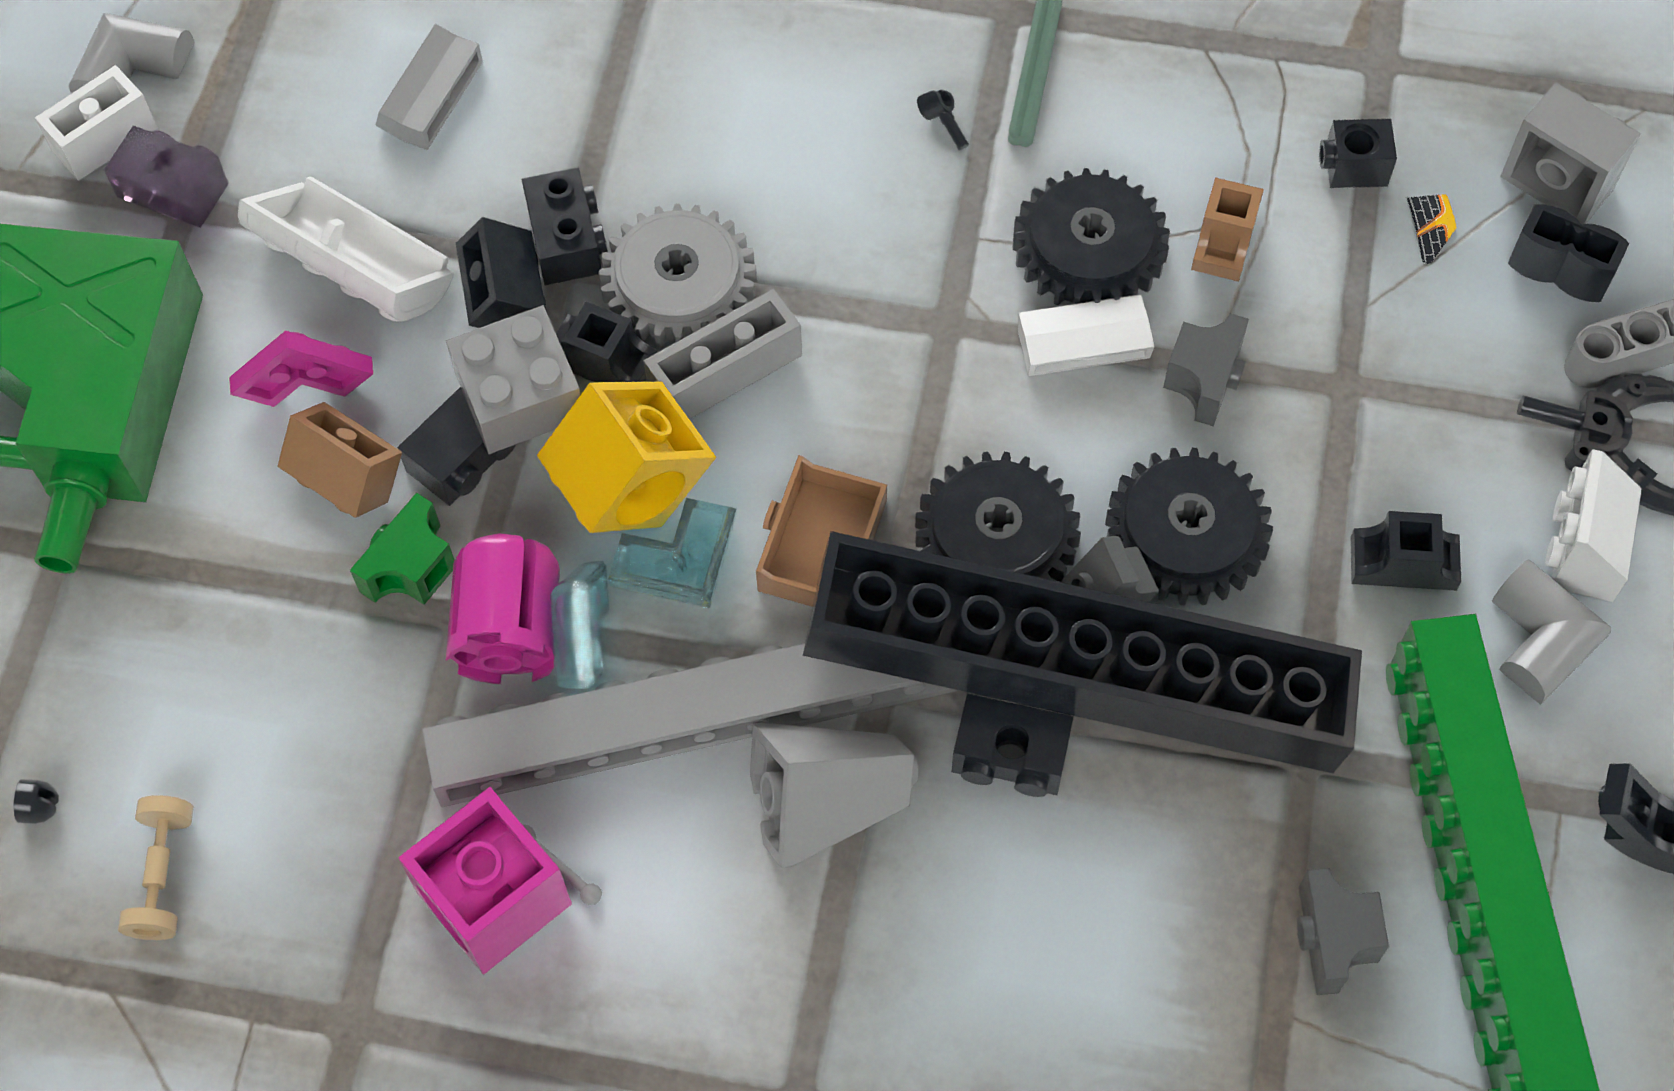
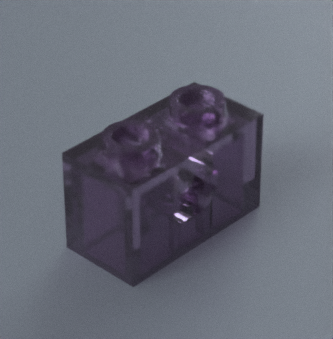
(167, 175)

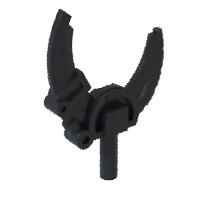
(1606, 426)

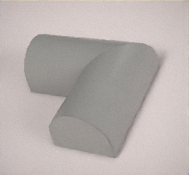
(132, 47)
(1559, 627)

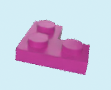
(299, 361)

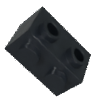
(562, 225)
(498, 272)

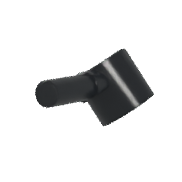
(940, 105)

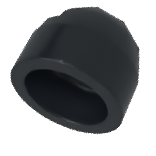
(34, 801)

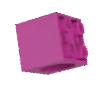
(486, 880)

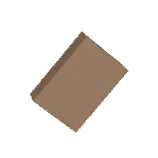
(800, 526)

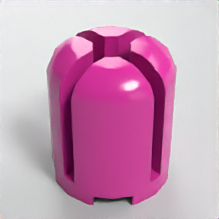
(502, 608)

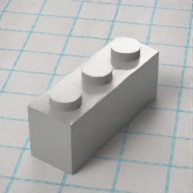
(728, 354)

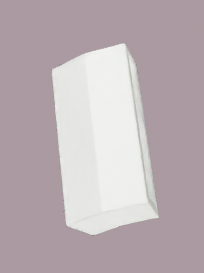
(1085, 335)

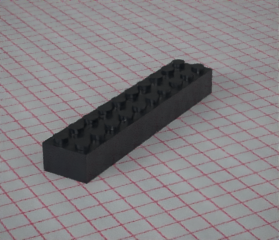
(1084, 653)

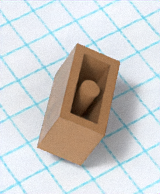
(339, 459)

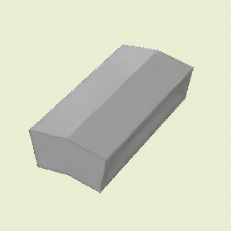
(430, 87)

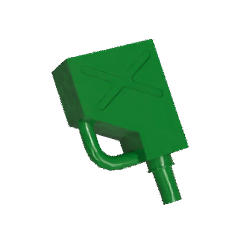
(95, 360)

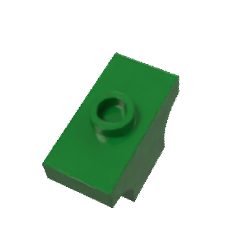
(405, 555)

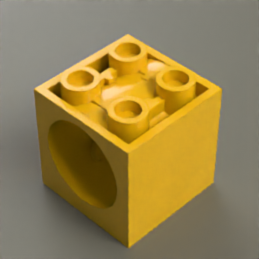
(625, 456)

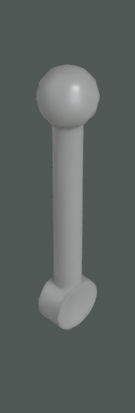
(589, 893)

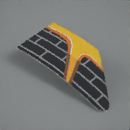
(1433, 223)

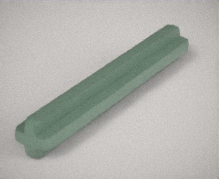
(1034, 72)

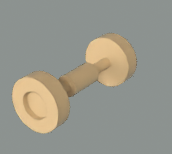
(163, 814)

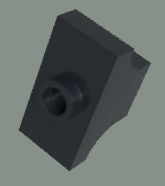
(603, 346)
(1406, 553)

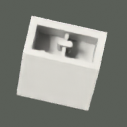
(1595, 529)

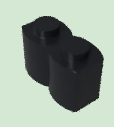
(1568, 253)

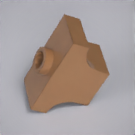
(1227, 229)

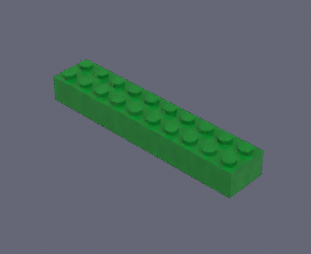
(1487, 861)

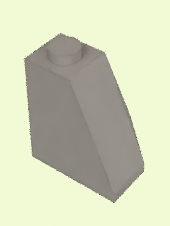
(825, 785)

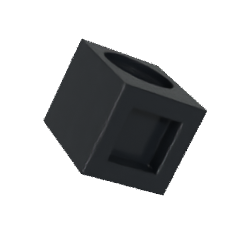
(1374, 151)

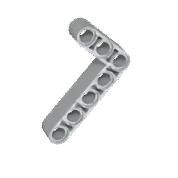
(1616, 346)

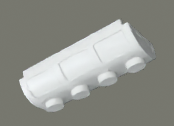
(349, 247)

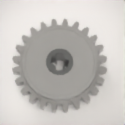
(677, 272)

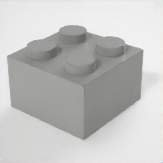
(1569, 153)
(514, 378)

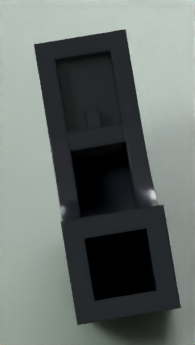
(1637, 818)

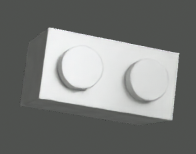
(94, 121)

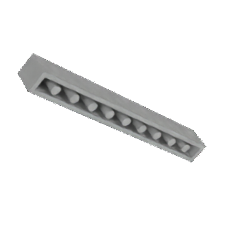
(650, 719)

